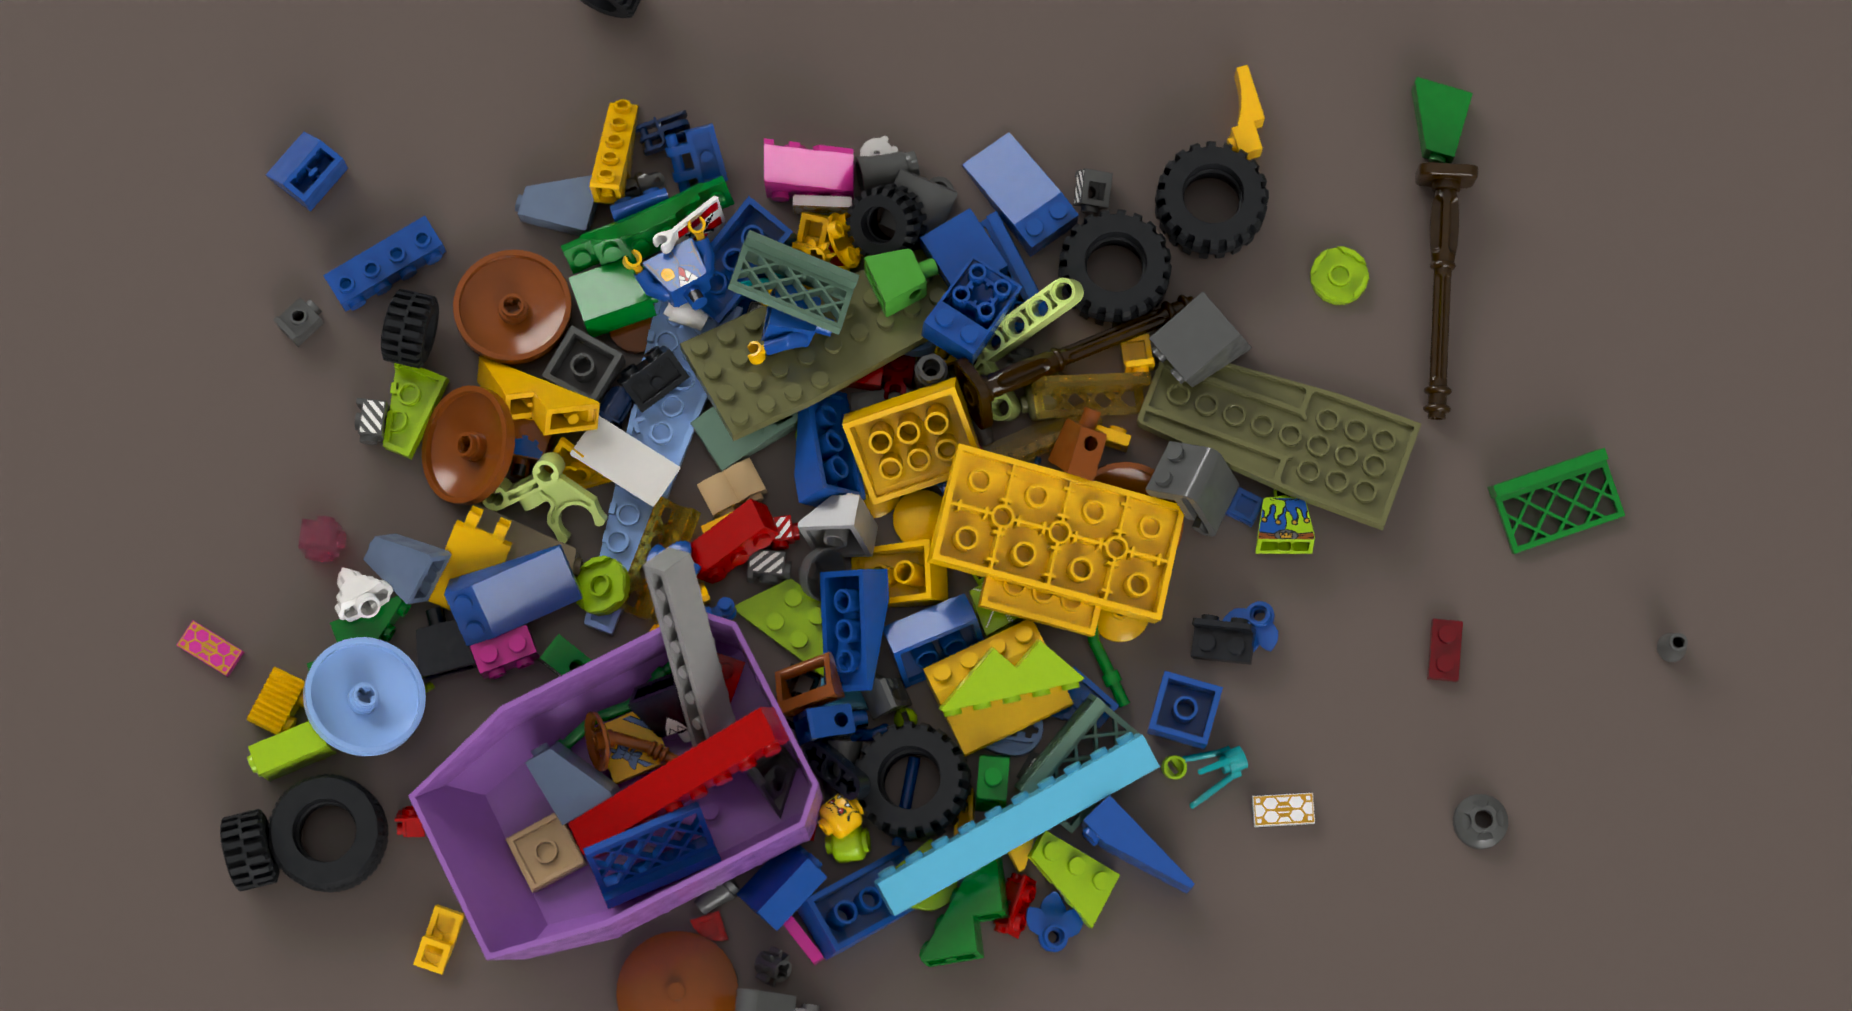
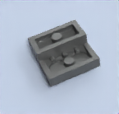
(934, 197)

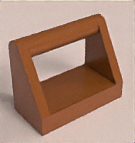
(814, 698)

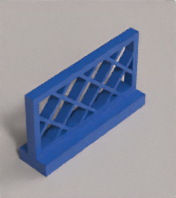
(1016, 265)
(658, 867)

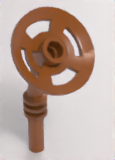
(603, 740)

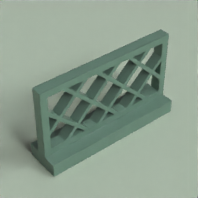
(798, 269)
(1066, 742)

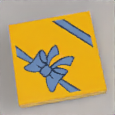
(628, 762)

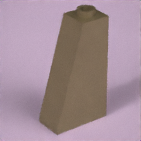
(527, 540)

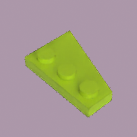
(412, 402)
(1075, 875)

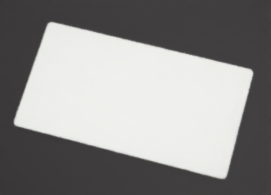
(626, 461)

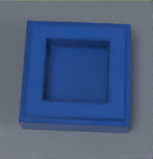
(1245, 507)

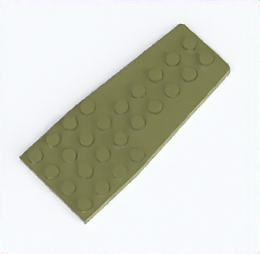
(797, 378)
(1288, 437)

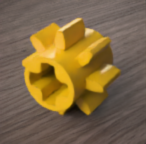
(819, 249)

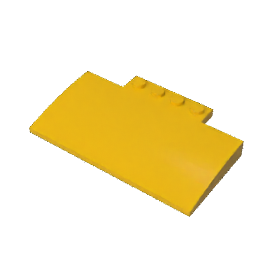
(1055, 542)

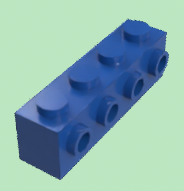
(385, 264)

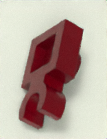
(898, 375)

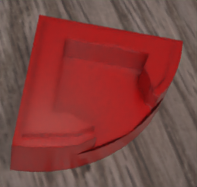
(710, 926)

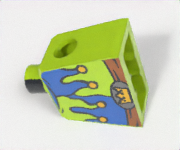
(1284, 526)

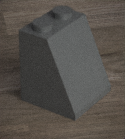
(1198, 341)

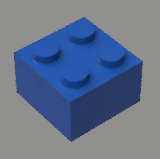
(1184, 710)

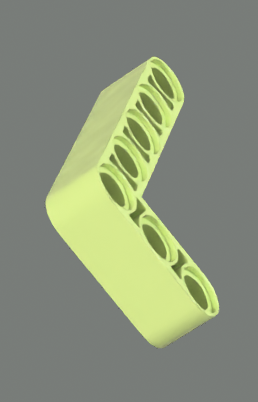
(1032, 324)

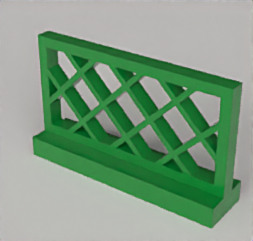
(1547, 476)

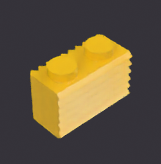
(277, 702)

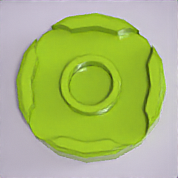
(1339, 275)
(603, 585)

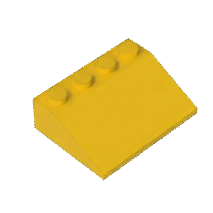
(909, 439)
(986, 726)

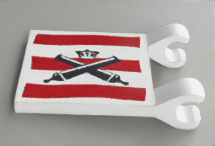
(709, 211)

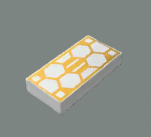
(821, 204)
(1283, 810)

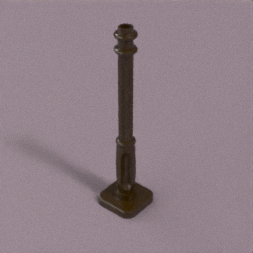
(1445, 182)
(982, 389)

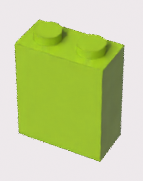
(288, 752)

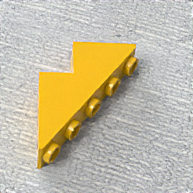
(614, 153)
(549, 405)

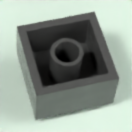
(584, 365)

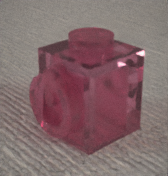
(321, 539)

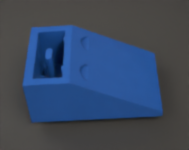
(970, 310)

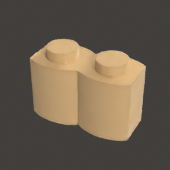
(732, 488)

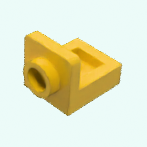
(1137, 354)
(1116, 437)

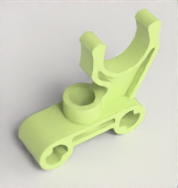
(551, 488)

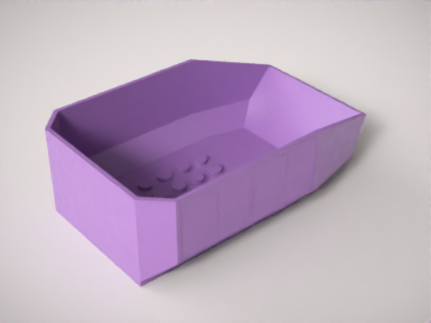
(490, 795)

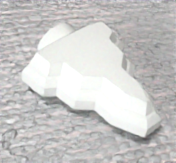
(360, 595)

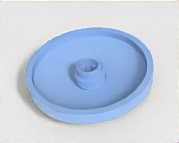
(364, 696)

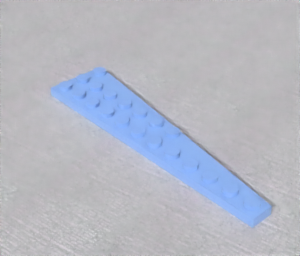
(665, 430)

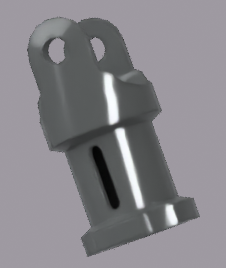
(643, 182)

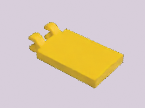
(472, 551)

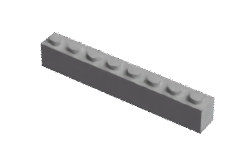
(689, 643)

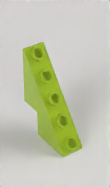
(999, 679)

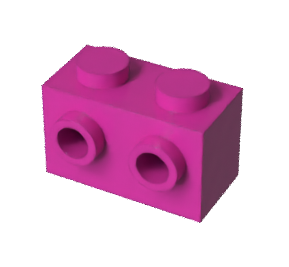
(505, 653)

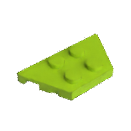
(788, 619)

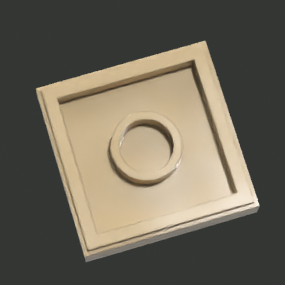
(546, 852)

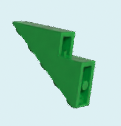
(377, 627)
(958, 931)

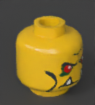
(840, 816)

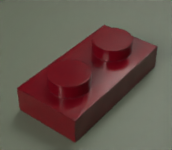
(1445, 650)

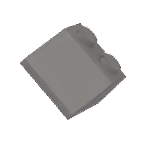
(841, 524)

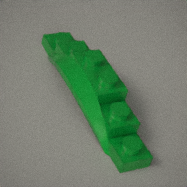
(637, 230)

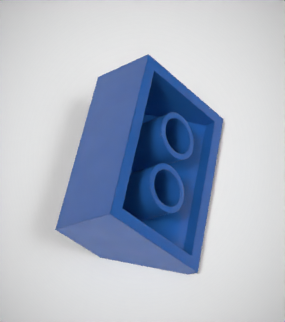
(931, 636)

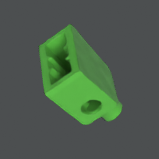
(898, 278)

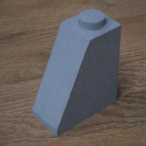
(559, 205)
(407, 565)
(568, 781)

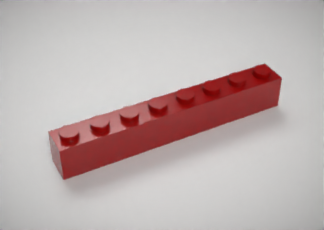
(684, 778)

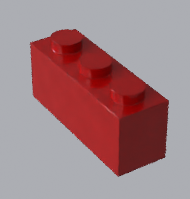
(733, 540)

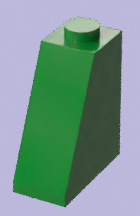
(1439, 118)

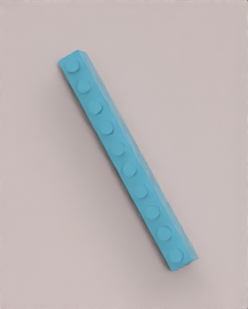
(1016, 823)

